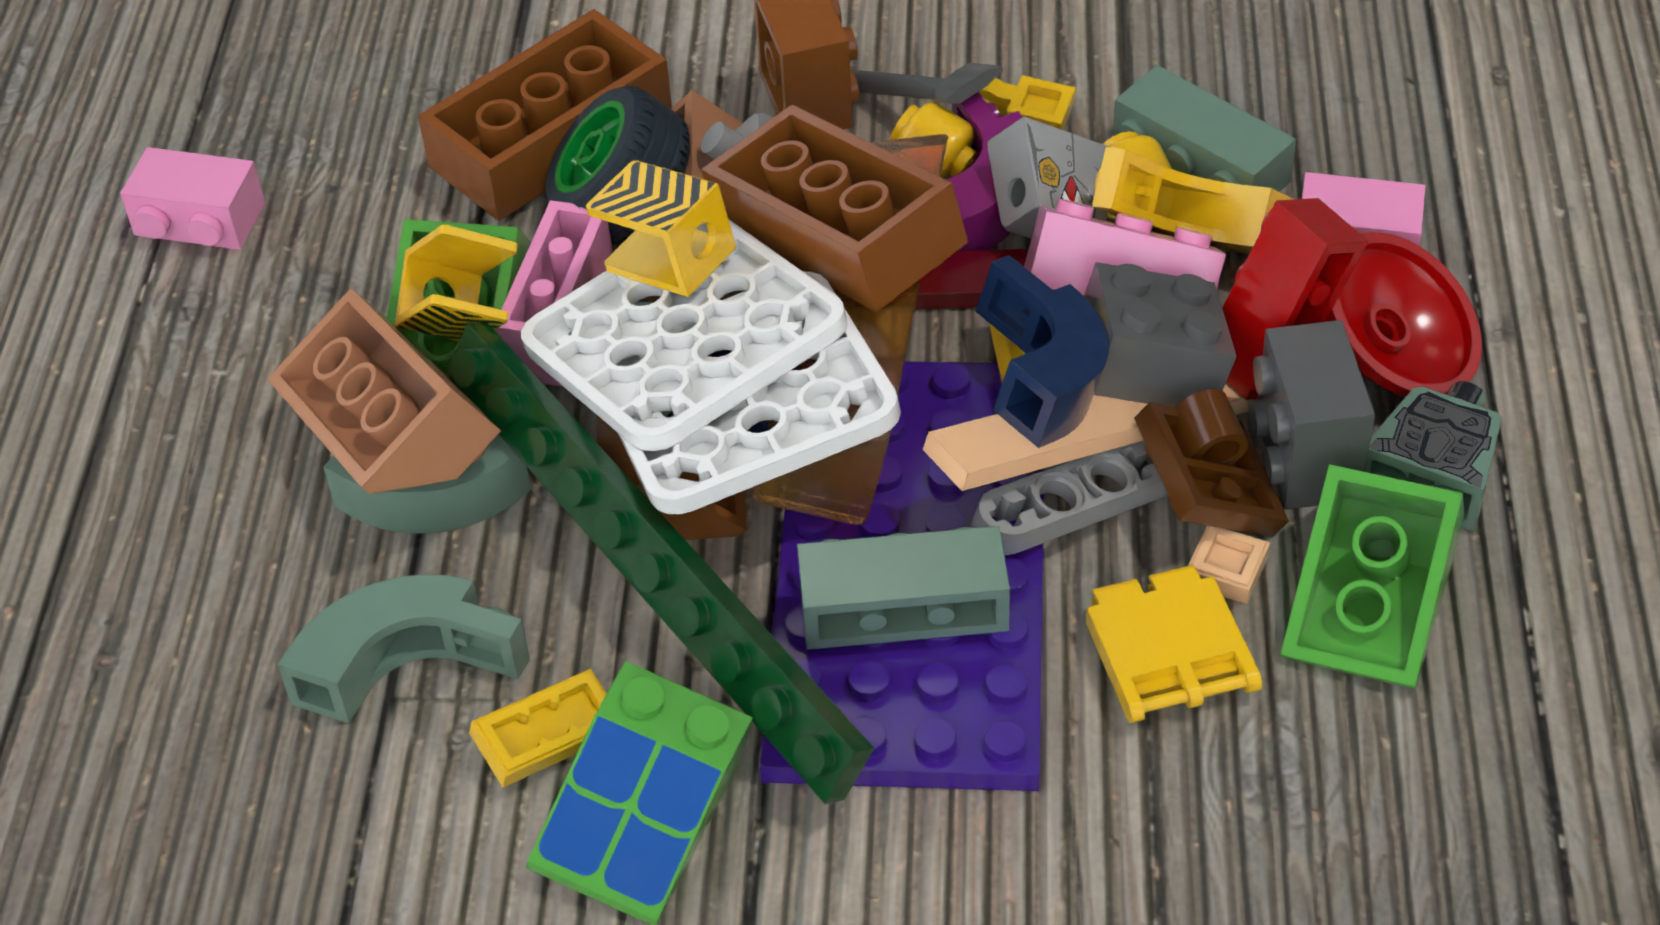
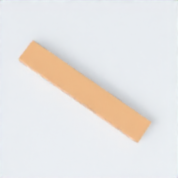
(994, 450)

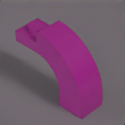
(975, 185)

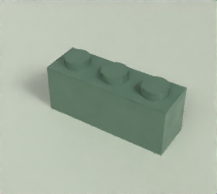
(1204, 132)
(904, 587)

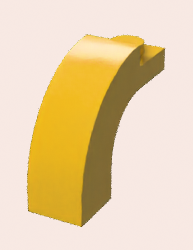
(1177, 199)

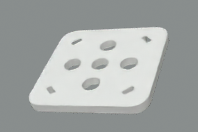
(673, 371)
(810, 425)

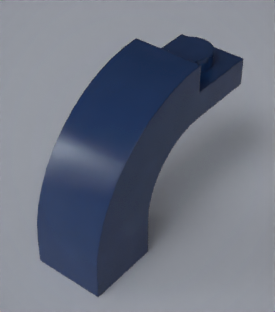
(1063, 347)

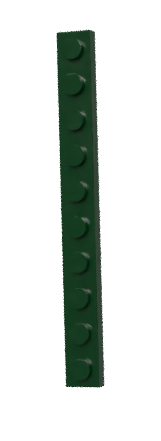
(662, 566)

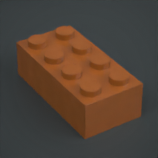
(505, 126)
(839, 206)

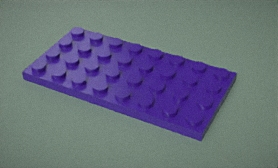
(930, 707)

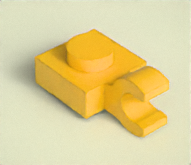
(1033, 98)

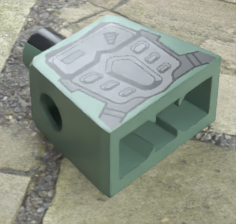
(1440, 443)

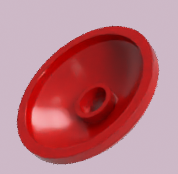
(1408, 318)

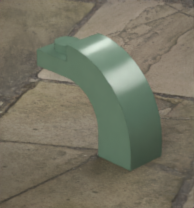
(478, 494)
(392, 624)

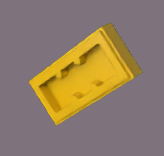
(538, 728)

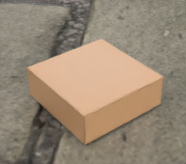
(1232, 560)

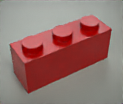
(1288, 278)

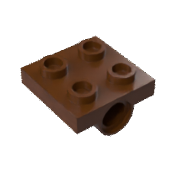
(1210, 465)

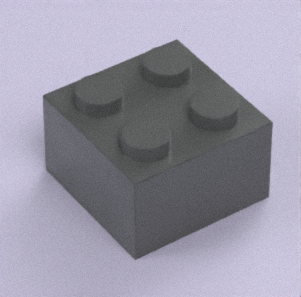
(1161, 333)
(1309, 409)

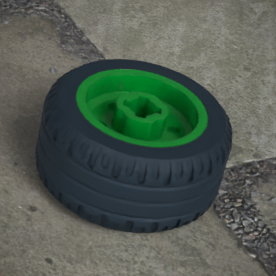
(608, 136)

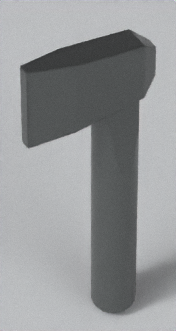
(952, 90)

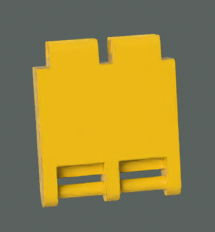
(1169, 642)

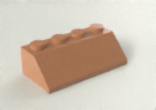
(381, 401)

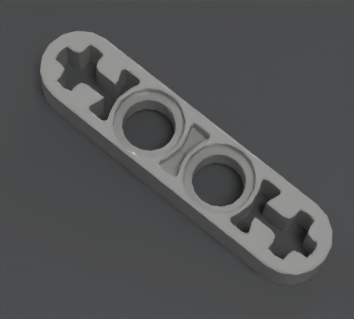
(1074, 484)

